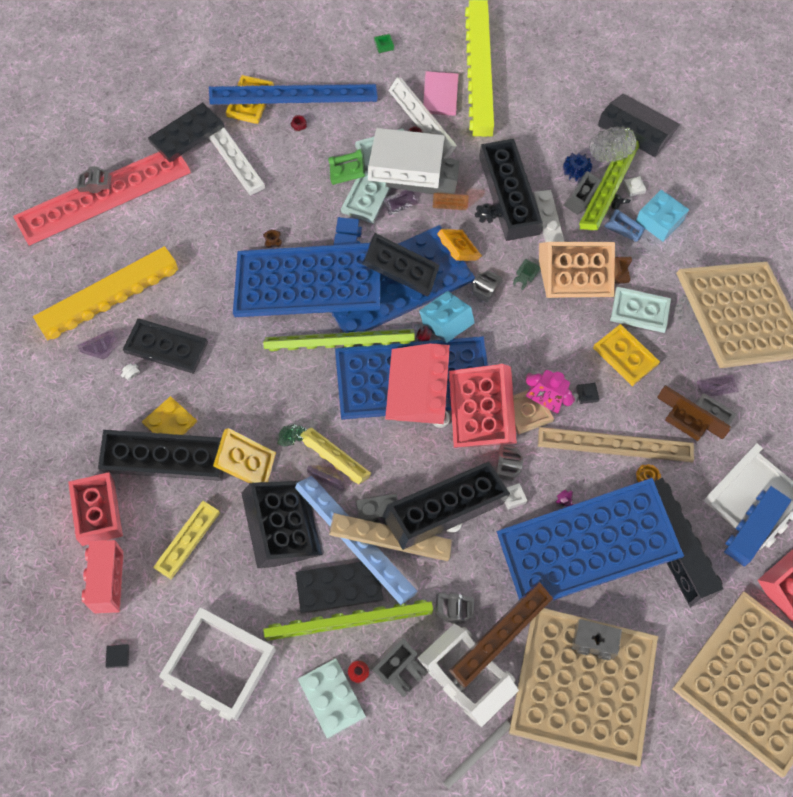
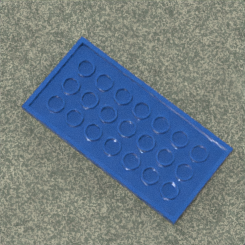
(305, 281)
(400, 299)
(366, 370)
(591, 542)

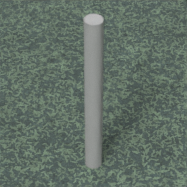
(477, 754)

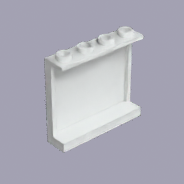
(406, 158)
(743, 484)

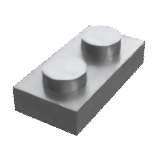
(716, 409)

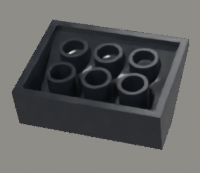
(649, 126)
(279, 524)

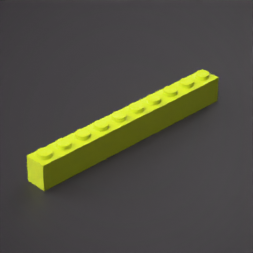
(480, 68)

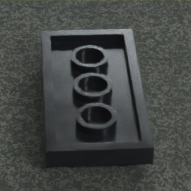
(186, 132)
(401, 264)
(165, 345)
(337, 587)

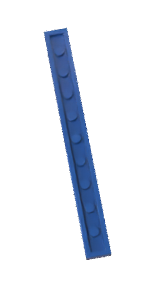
(292, 94)

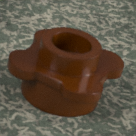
(272, 234)

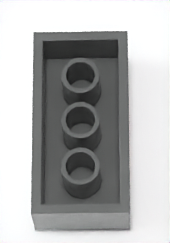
(447, 180)

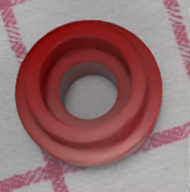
(358, 678)

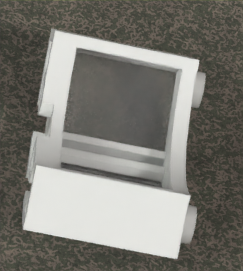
(485, 693)

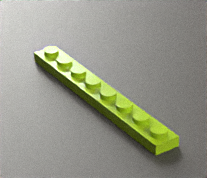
(605, 192)
(347, 339)
(339, 621)

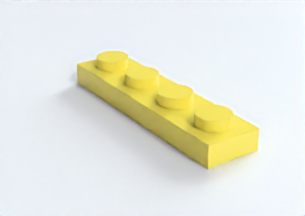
(336, 456)
(186, 540)

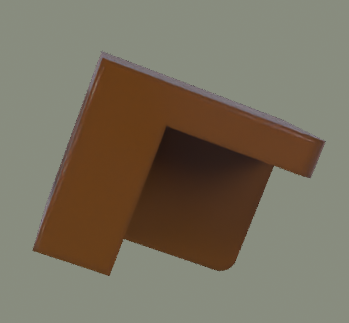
(621, 270)

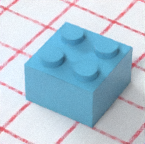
(662, 215)
(447, 316)

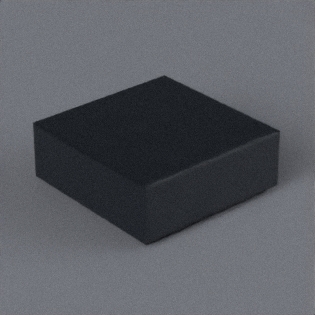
(117, 656)

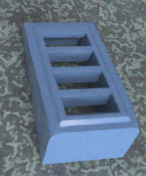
(622, 230)

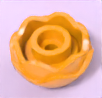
(649, 470)

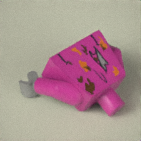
(549, 389)

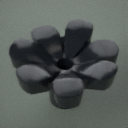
(619, 200)
(486, 213)

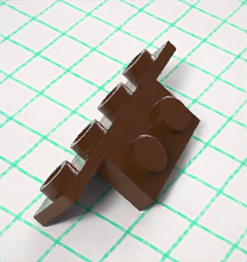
(690, 417)

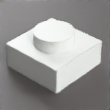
(634, 186)
(516, 497)

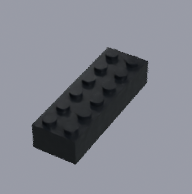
(510, 189)
(159, 455)
(445, 505)
(694, 570)

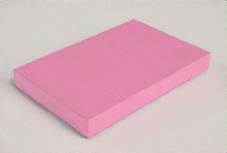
(441, 93)

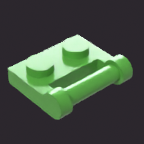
(347, 171)

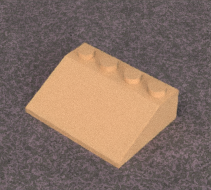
(577, 269)

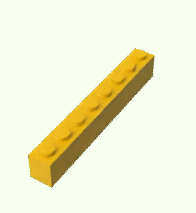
(105, 293)

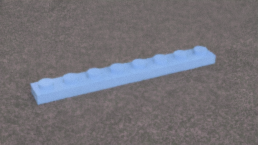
(369, 554)

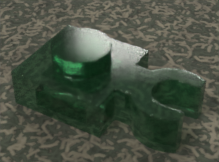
(527, 271)
(290, 434)

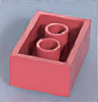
(95, 508)
(103, 576)

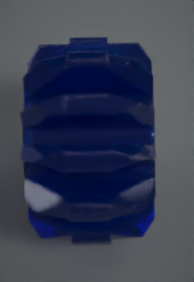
(576, 166)

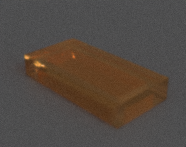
(450, 201)

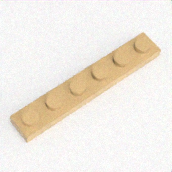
(381, 535)

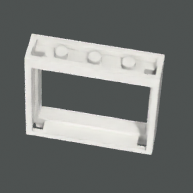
(235, 632)

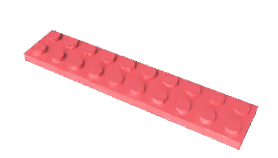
(78, 206)

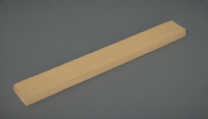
(616, 444)

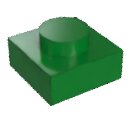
(384, 43)

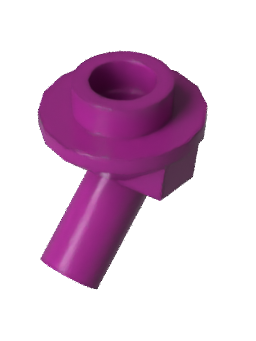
(565, 498)

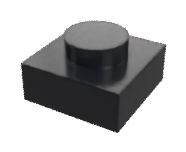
(587, 393)

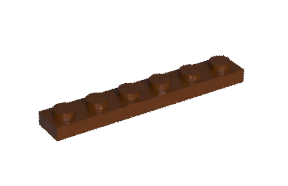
(500, 635)

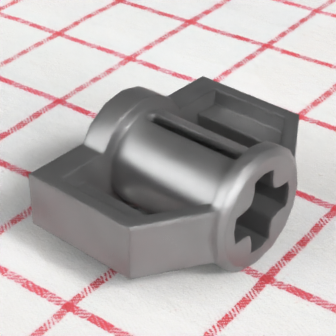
(94, 182)
(486, 285)
(509, 462)
(454, 609)

